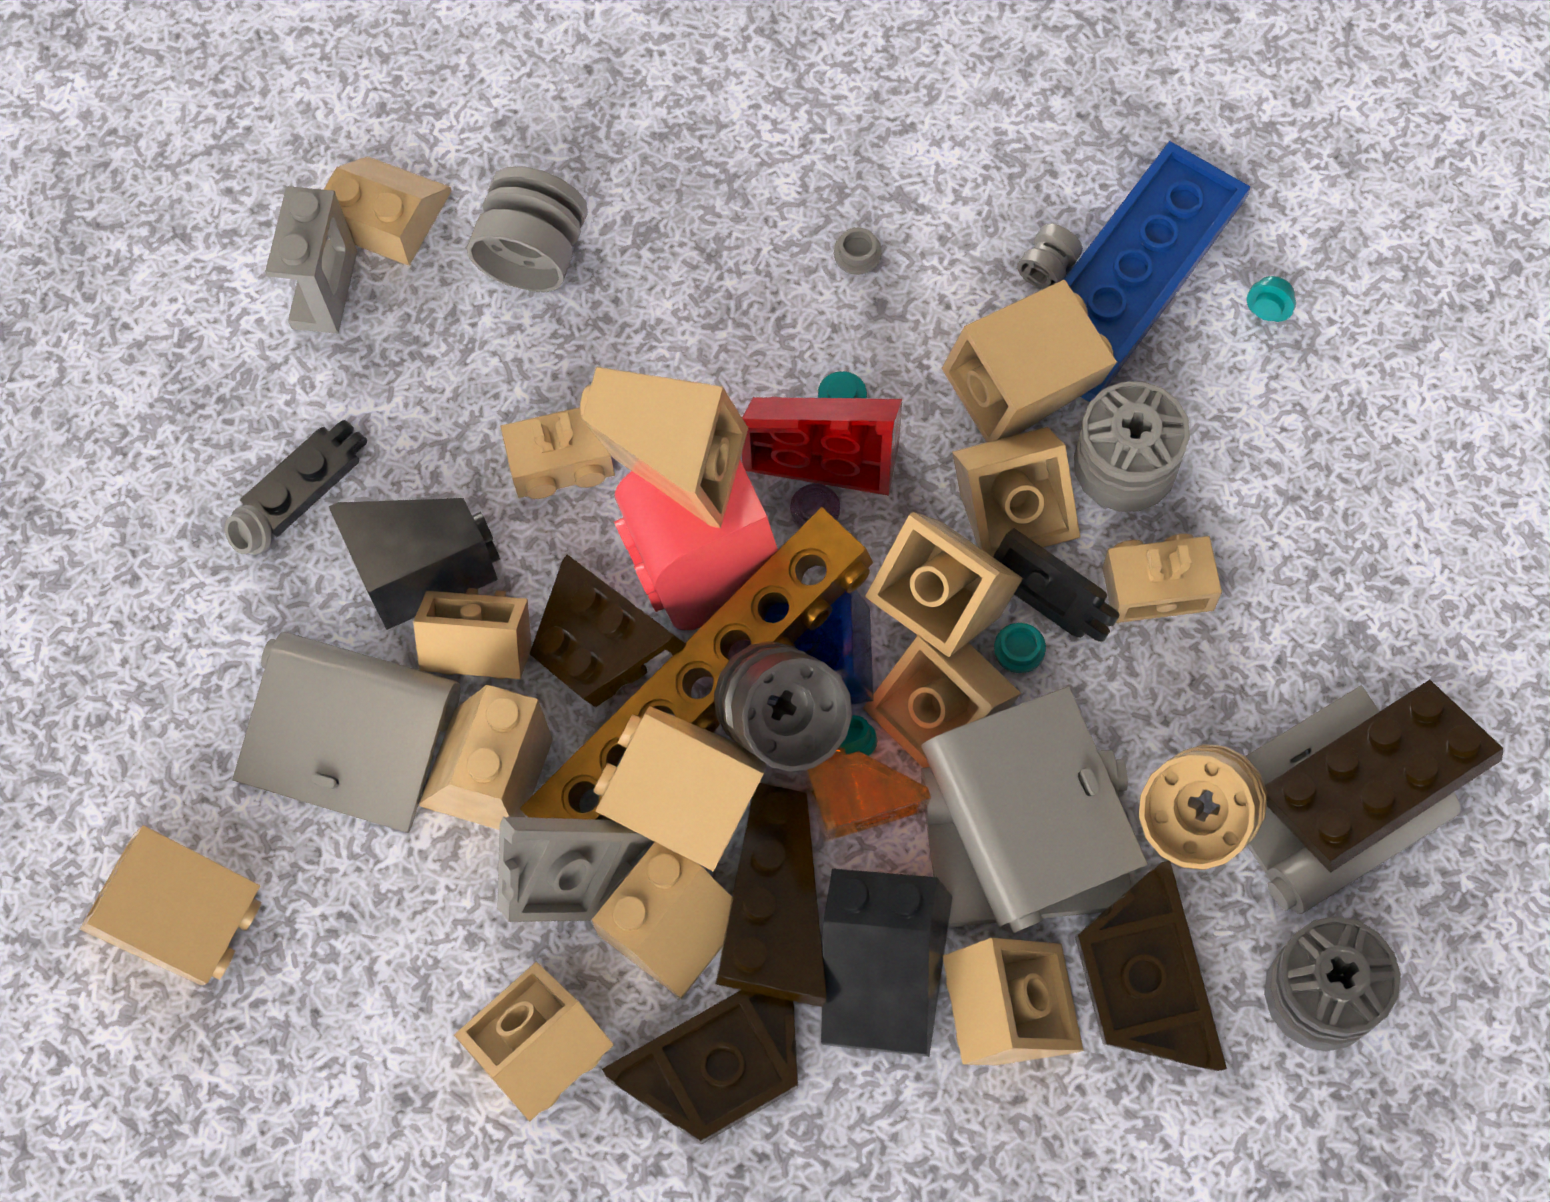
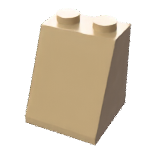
(1027, 361)
(671, 434)
(941, 584)
(489, 758)
(679, 785)
(173, 907)

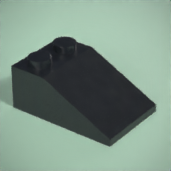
(883, 960)

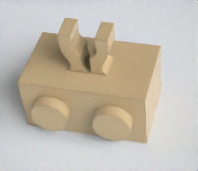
(554, 454)
(1162, 577)
(473, 634)

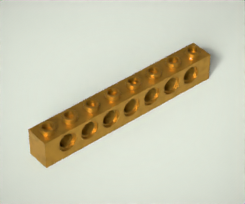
(817, 543)

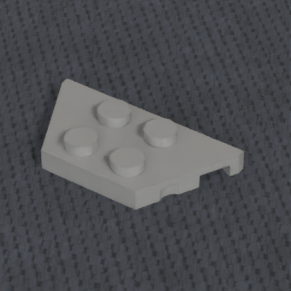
(562, 866)

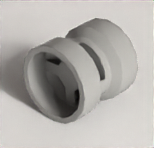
(1052, 253)

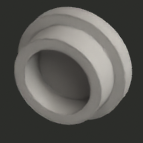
(857, 251)
(248, 530)

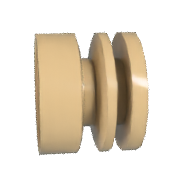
(1176, 819)

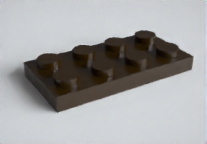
(1381, 775)

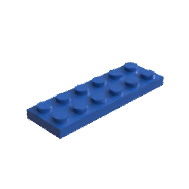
(1152, 247)

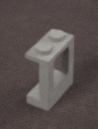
(318, 264)

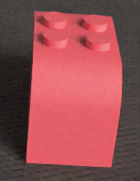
(685, 561)

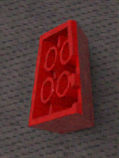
(824, 440)

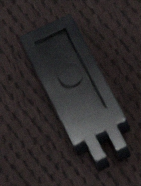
(306, 475)
(1056, 588)

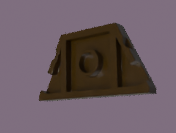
(596, 635)
(1149, 977)
(715, 1065)

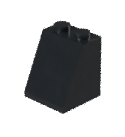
(415, 549)

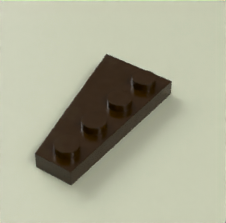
(773, 911)

